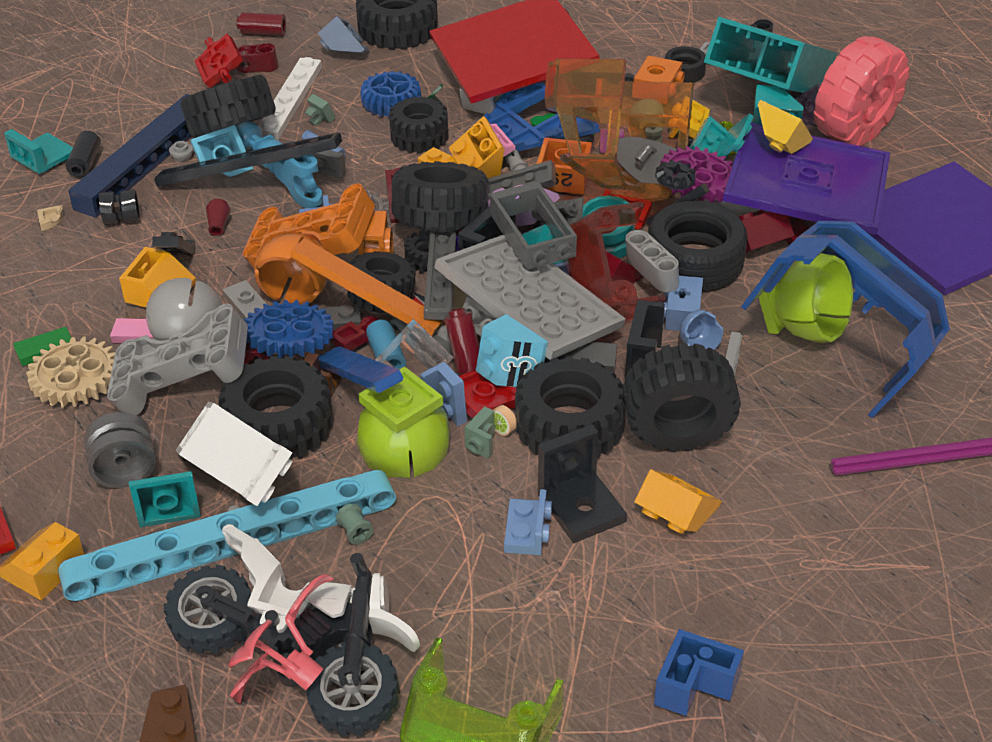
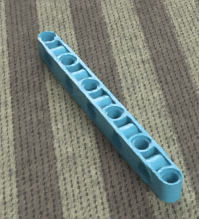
(204, 542)

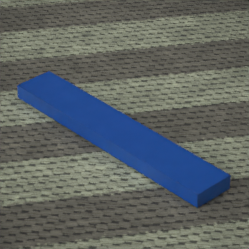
(360, 369)

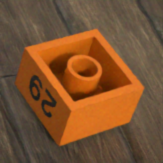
(567, 178)

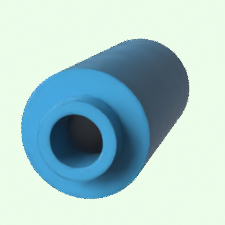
(379, 335)

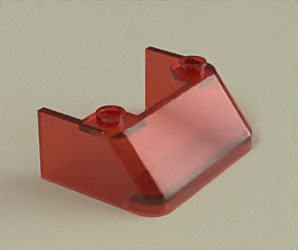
(591, 264)

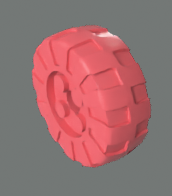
(861, 91)

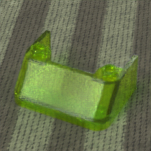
(437, 718)

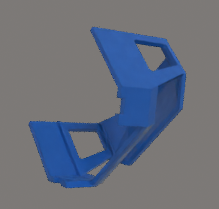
(878, 278)

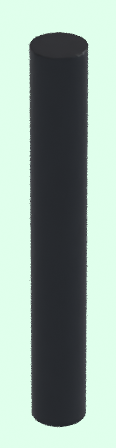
(691, 196)

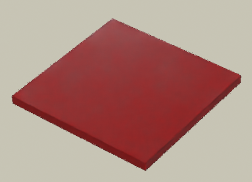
(509, 47)

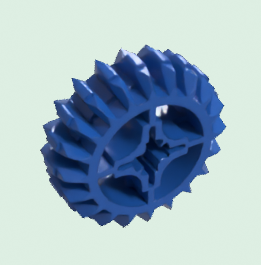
(386, 89)

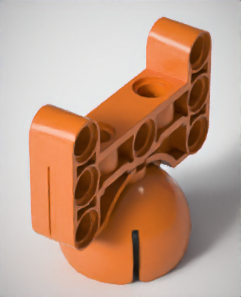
(333, 227)

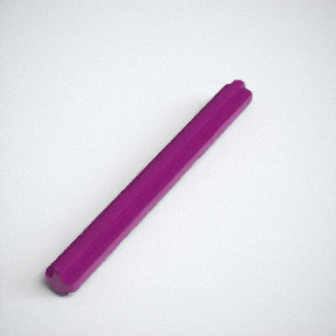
(911, 456)

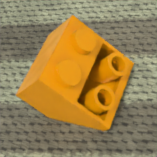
(480, 149)
(148, 272)

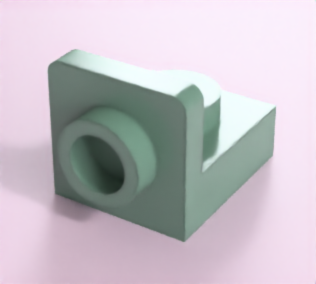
(480, 432)

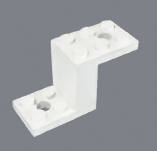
(234, 453)

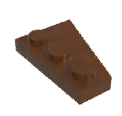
(168, 717)

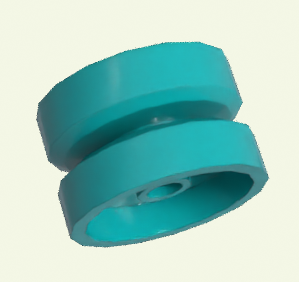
(615, 241)

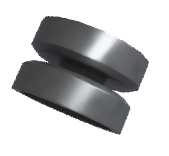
(119, 449)

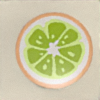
(504, 420)

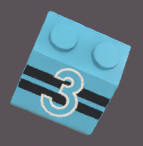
(508, 351)

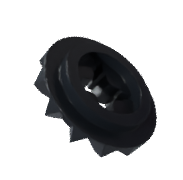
(682, 180)

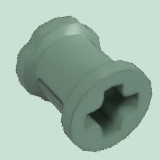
(351, 519)

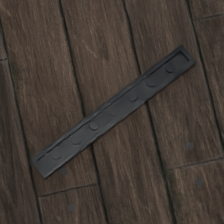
(249, 159)

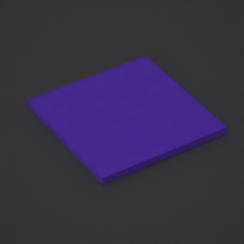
(814, 183)
(940, 226)

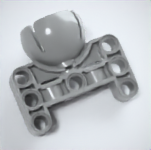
(183, 344)

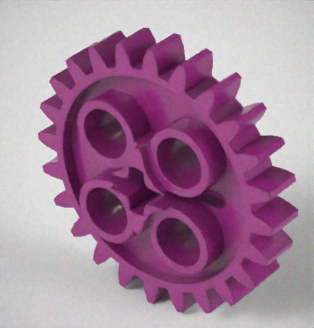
(709, 170)

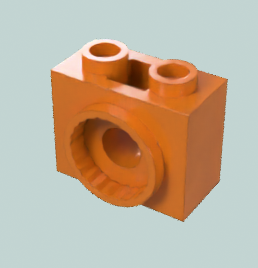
(660, 70)
(377, 235)

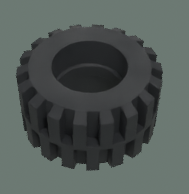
(418, 124)
(388, 269)

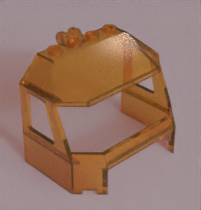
(599, 94)

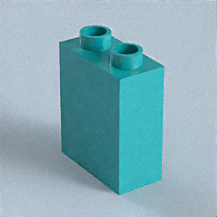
(767, 56)

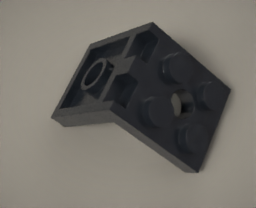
(577, 485)

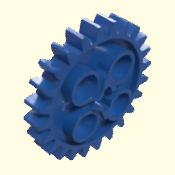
(288, 328)

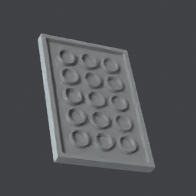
(538, 298)

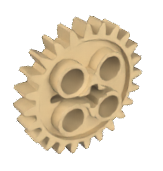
(71, 371)

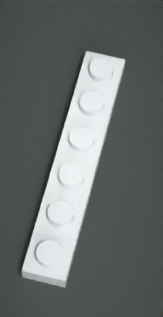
(290, 96)

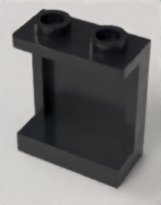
(480, 230)
(645, 331)

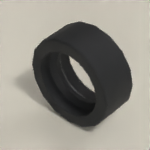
(691, 56)

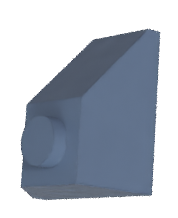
(342, 37)

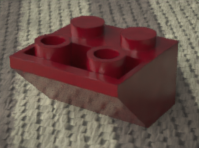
(765, 228)

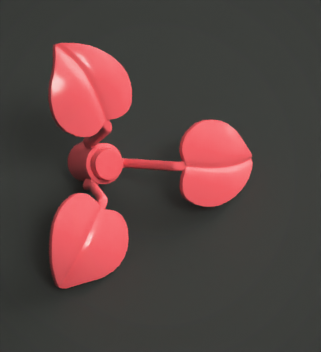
(296, 667)

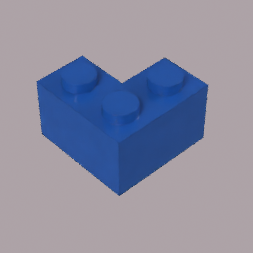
(696, 665)

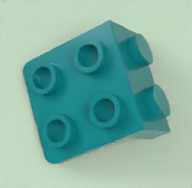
(718, 139)

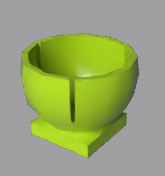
(806, 293)
(403, 421)

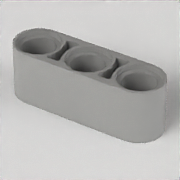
(652, 260)

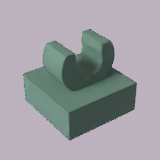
(319, 110)

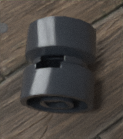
(128, 207)

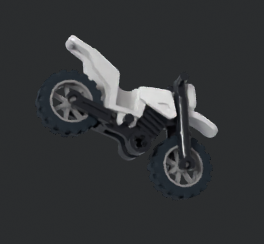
(327, 618)

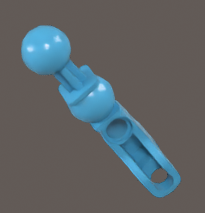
(293, 172)

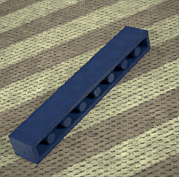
(131, 161)

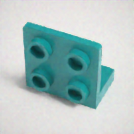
(39, 153)

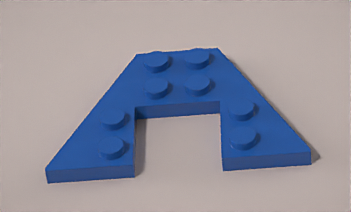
(520, 131)

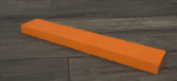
(362, 285)

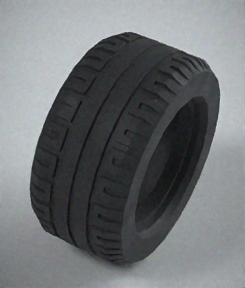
(708, 225)

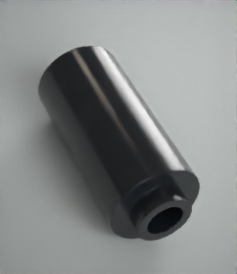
(83, 154)

